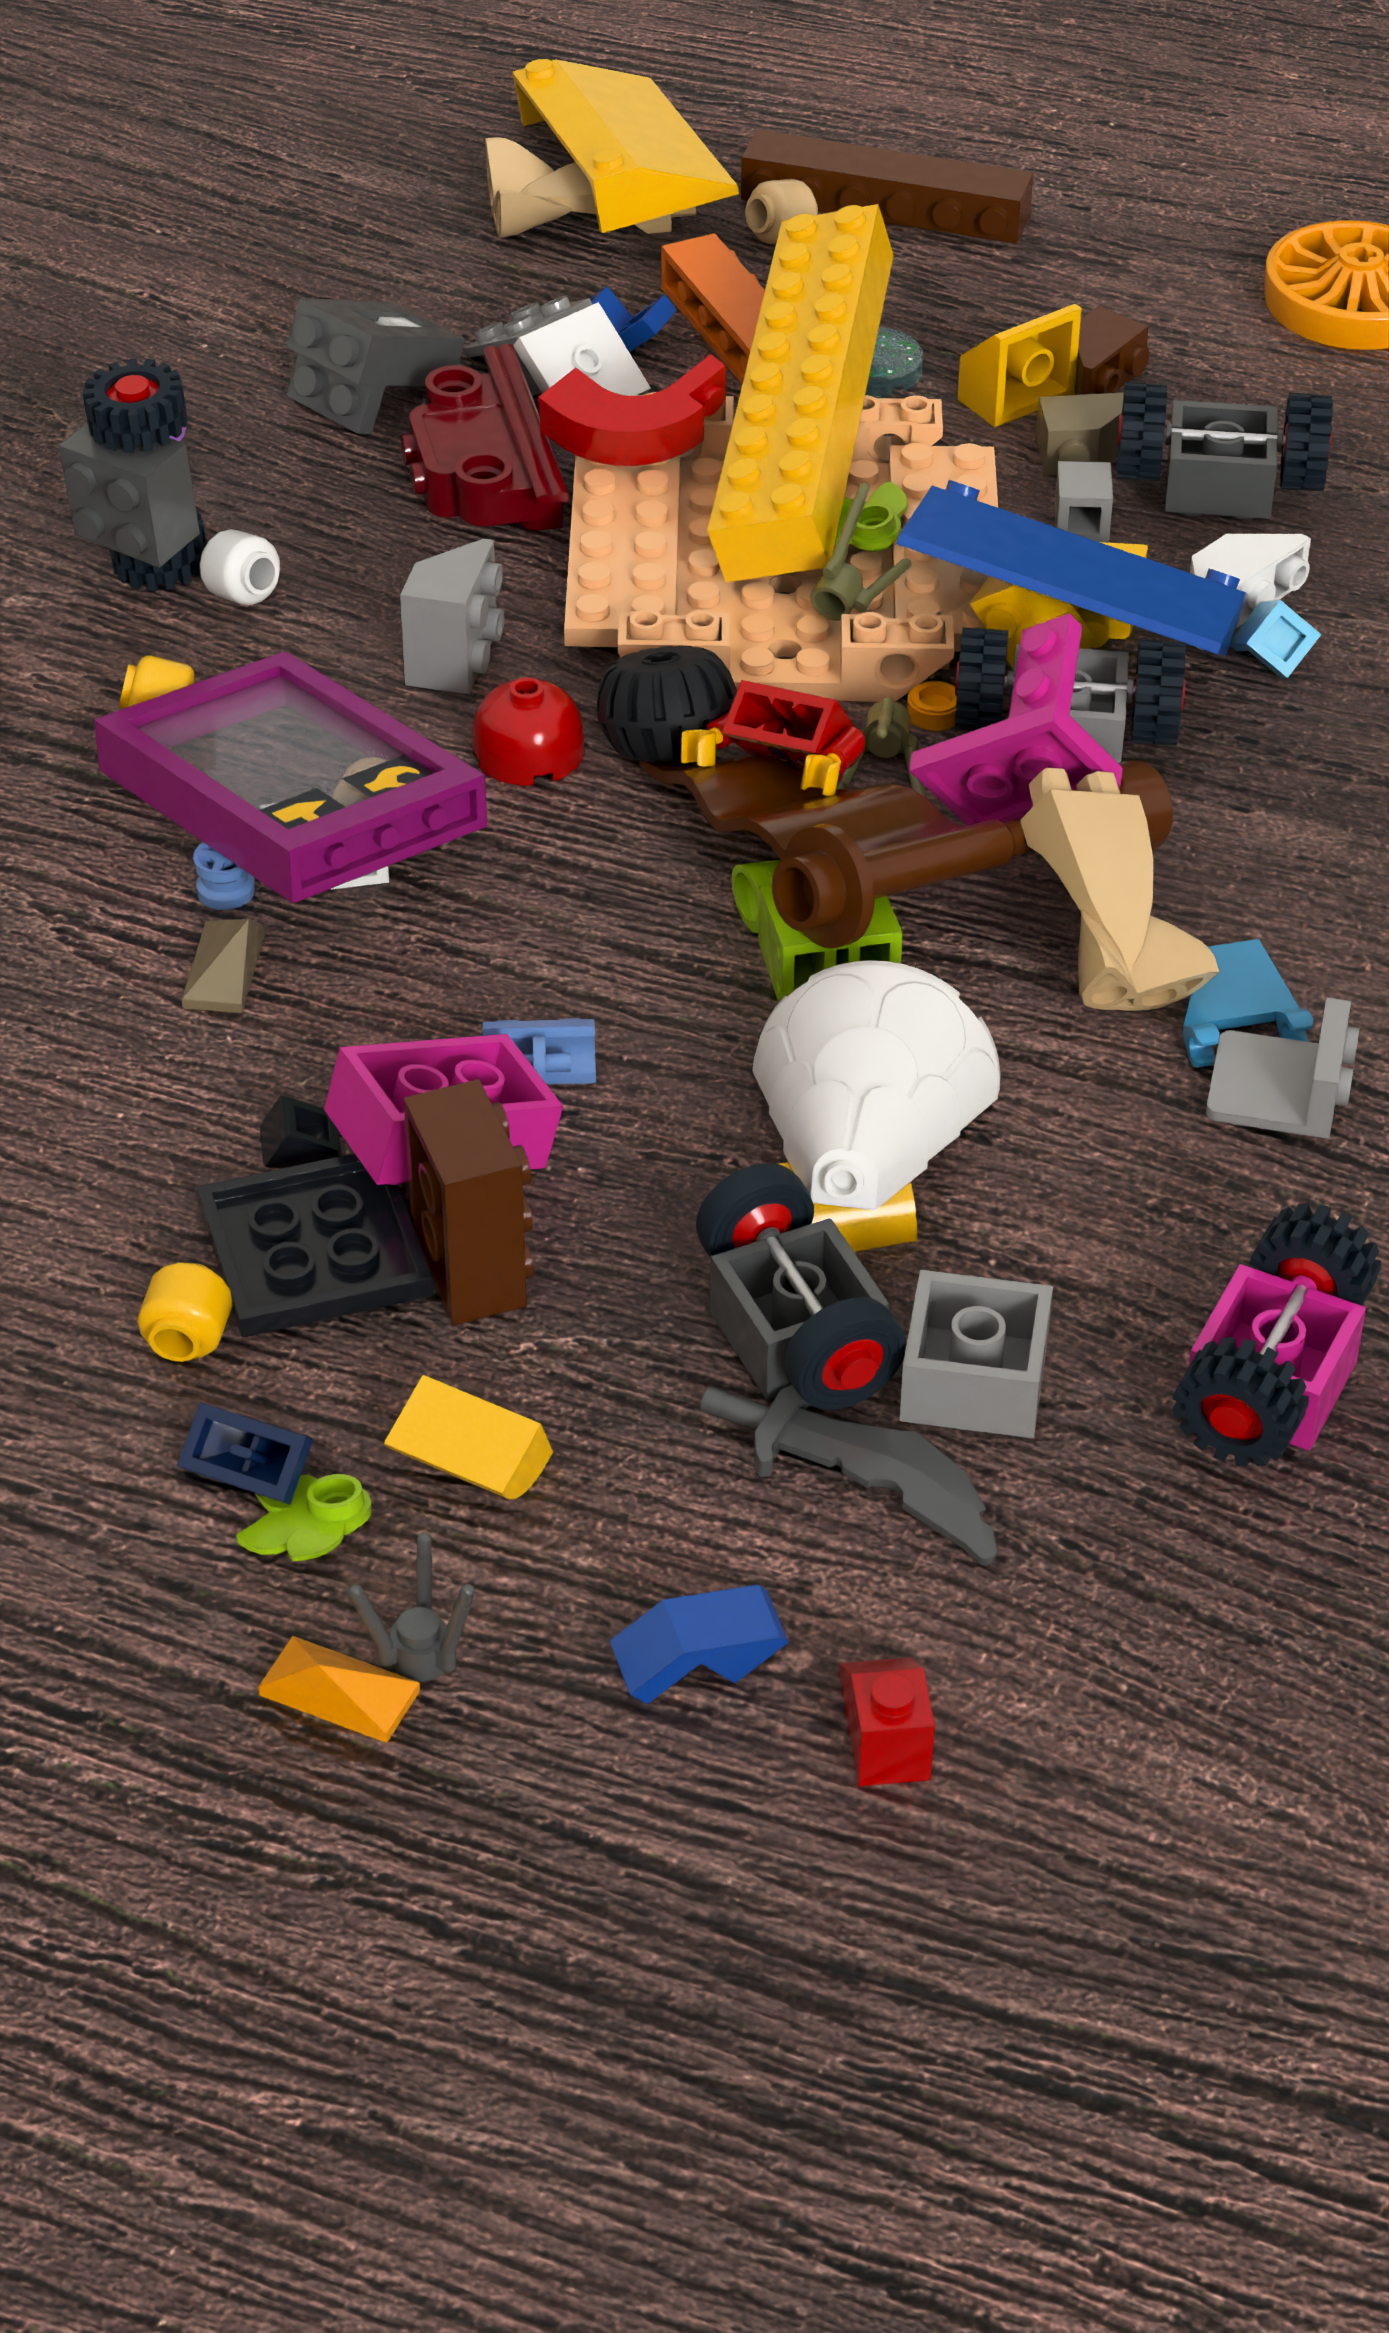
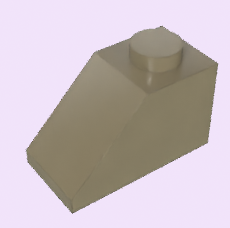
(1077, 429)

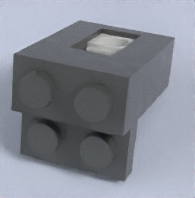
(356, 350)

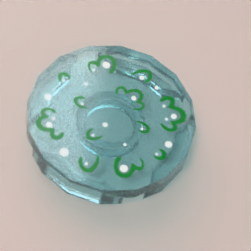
(894, 363)

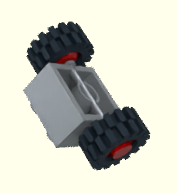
(1098, 689)

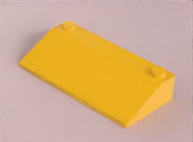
(623, 139)

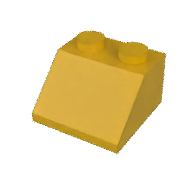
(1018, 365)

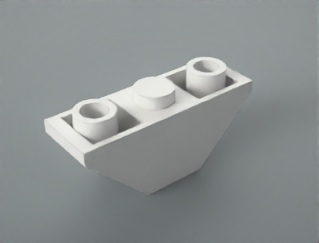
(1264, 563)

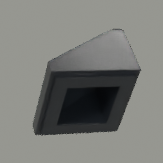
(297, 1134)

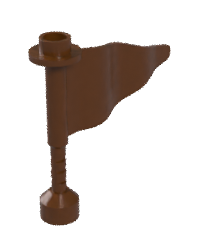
(863, 840)

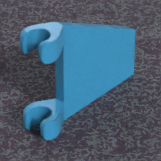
(1241, 994)

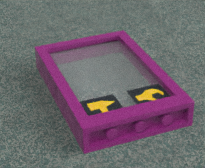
(291, 775)

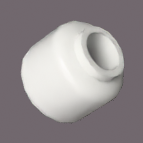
(239, 567)

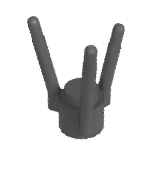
(419, 1639)

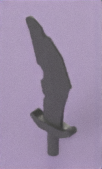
(903, 1461)

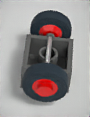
(794, 1292)

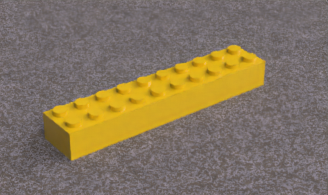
(802, 395)

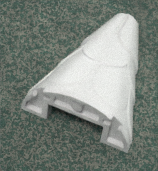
(872, 1077)

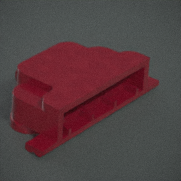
(483, 449)

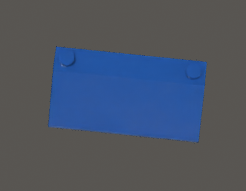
(1075, 568)

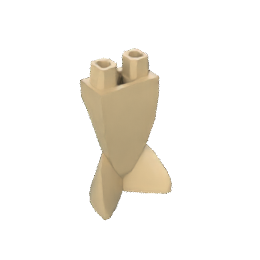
(531, 193)
(1106, 863)

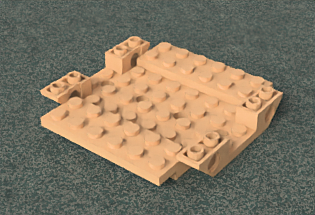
(652, 580)

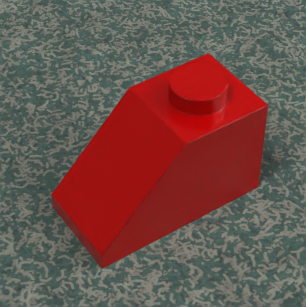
(888, 1720)

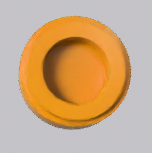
(932, 705)

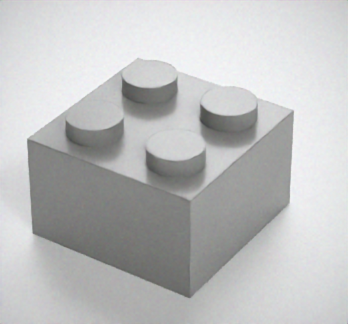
(976, 1353)

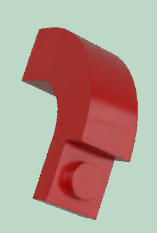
(632, 428)

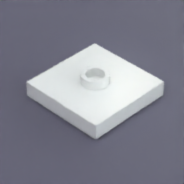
(582, 342)

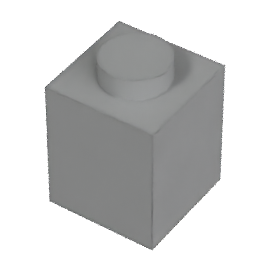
(1084, 499)

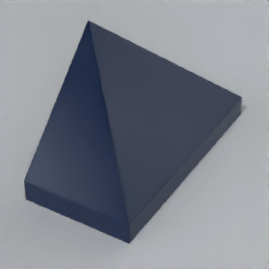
(245, 1453)

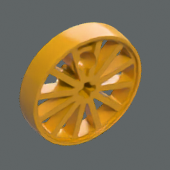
(1324, 270)

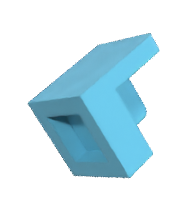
(1275, 637)

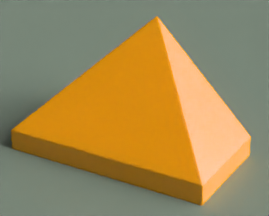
(339, 1689)

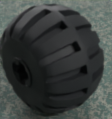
(657, 696)

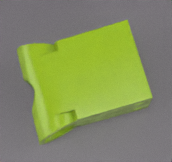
(788, 952)

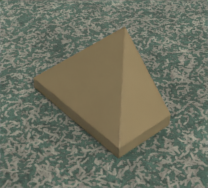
(224, 965)

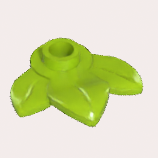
(879, 520)
(314, 1520)

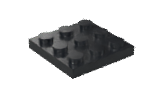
(312, 1244)

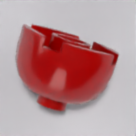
(527, 732)

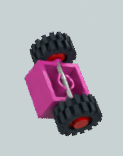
(1280, 1339)

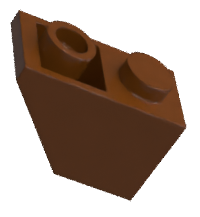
(1109, 351)

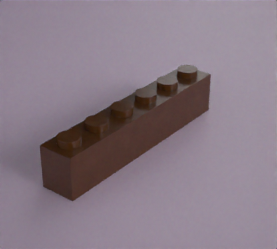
(906, 186)

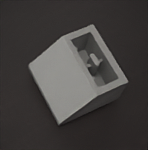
(451, 617)

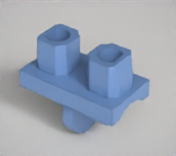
(557, 1049)

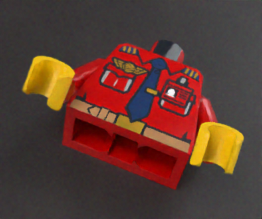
(785, 726)

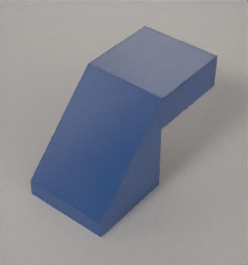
(637, 328)
(720, 1629)

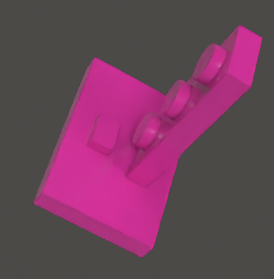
(991, 768)

